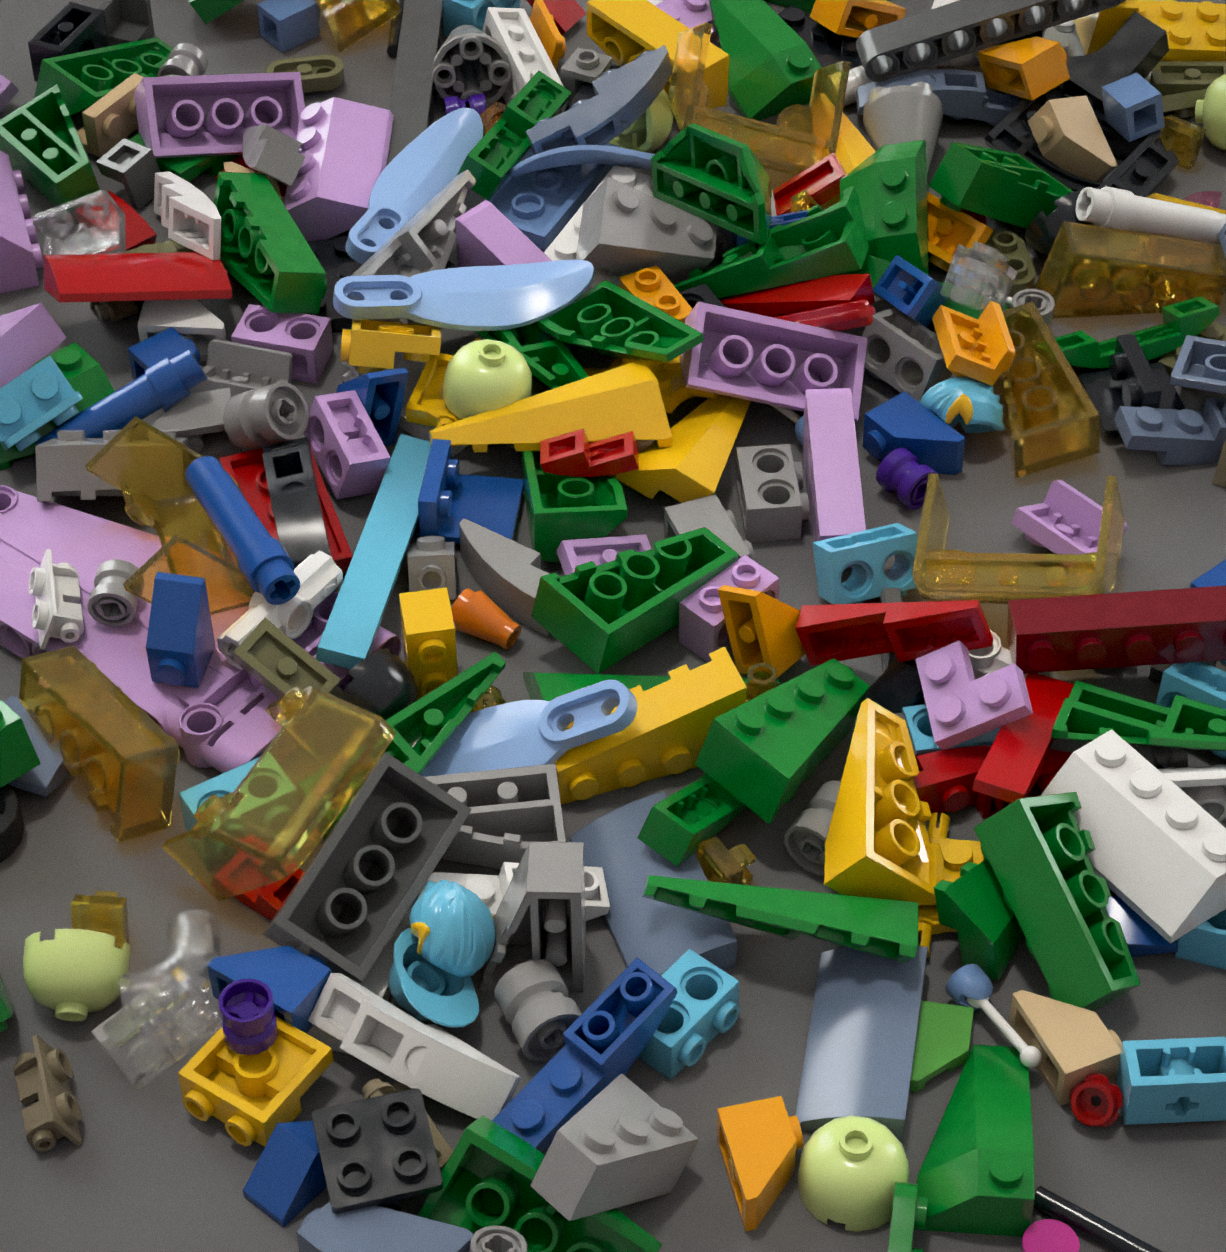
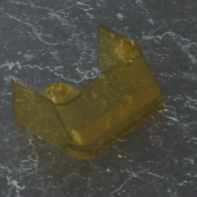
(801, 132)
(151, 475)
(1001, 577)
(286, 797)

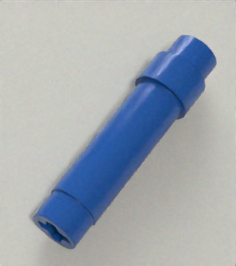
(160, 386)
(258, 554)

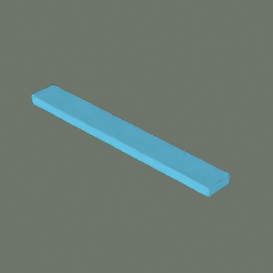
(376, 558)

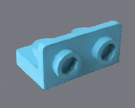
(33, 401)

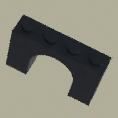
(1133, 49)

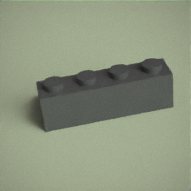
(369, 869)

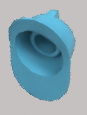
(427, 989)

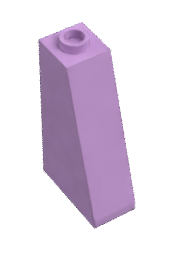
(491, 239)
(25, 339)
(832, 464)

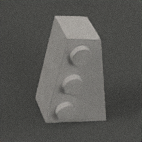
(636, 231)
(63, 468)
(506, 813)
(542, 915)
(614, 1153)

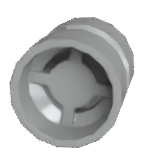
(266, 416)
(809, 831)
(536, 1007)

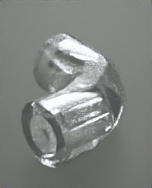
(193, 943)

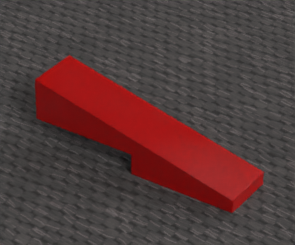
(804, 295)
(896, 627)
(1022, 745)

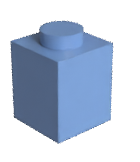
(288, 22)
(1133, 107)

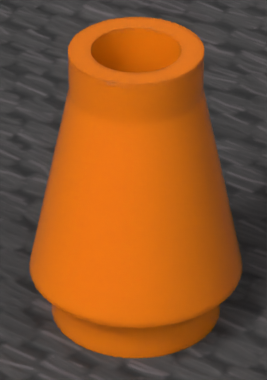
(482, 618)

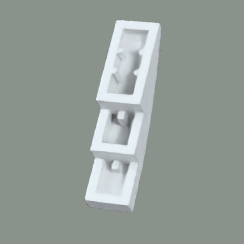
(187, 214)

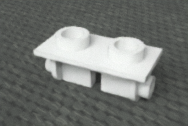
(57, 600)

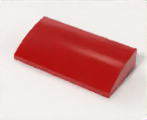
(135, 277)

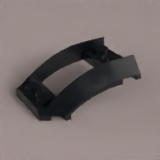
(1143, 164)

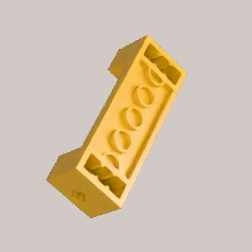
(1192, 28)

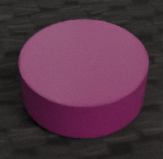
(1050, 1236)

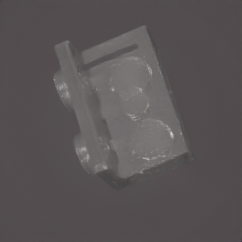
(83, 226)

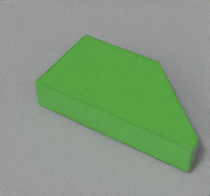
(940, 1041)

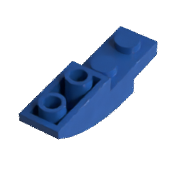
(597, 1050)

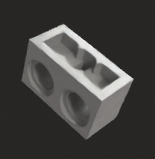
(904, 353)
(770, 493)

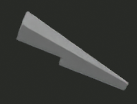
(425, 239)

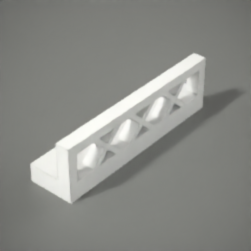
(521, 43)

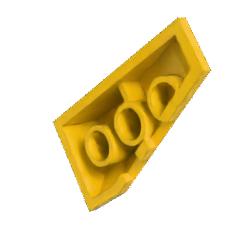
(878, 823)

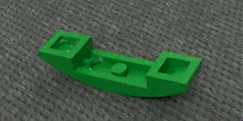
(1179, 320)

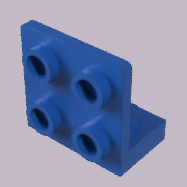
(452, 496)

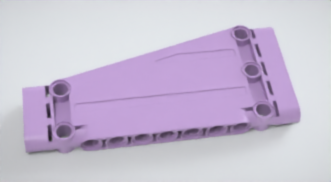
(214, 724)

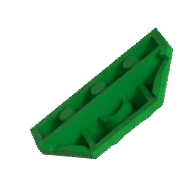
(714, 181)
(894, 201)

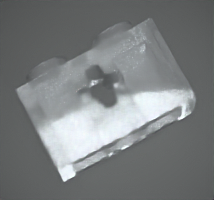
(978, 277)
(158, 1028)

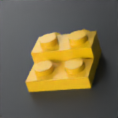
(374, 343)
(254, 1089)

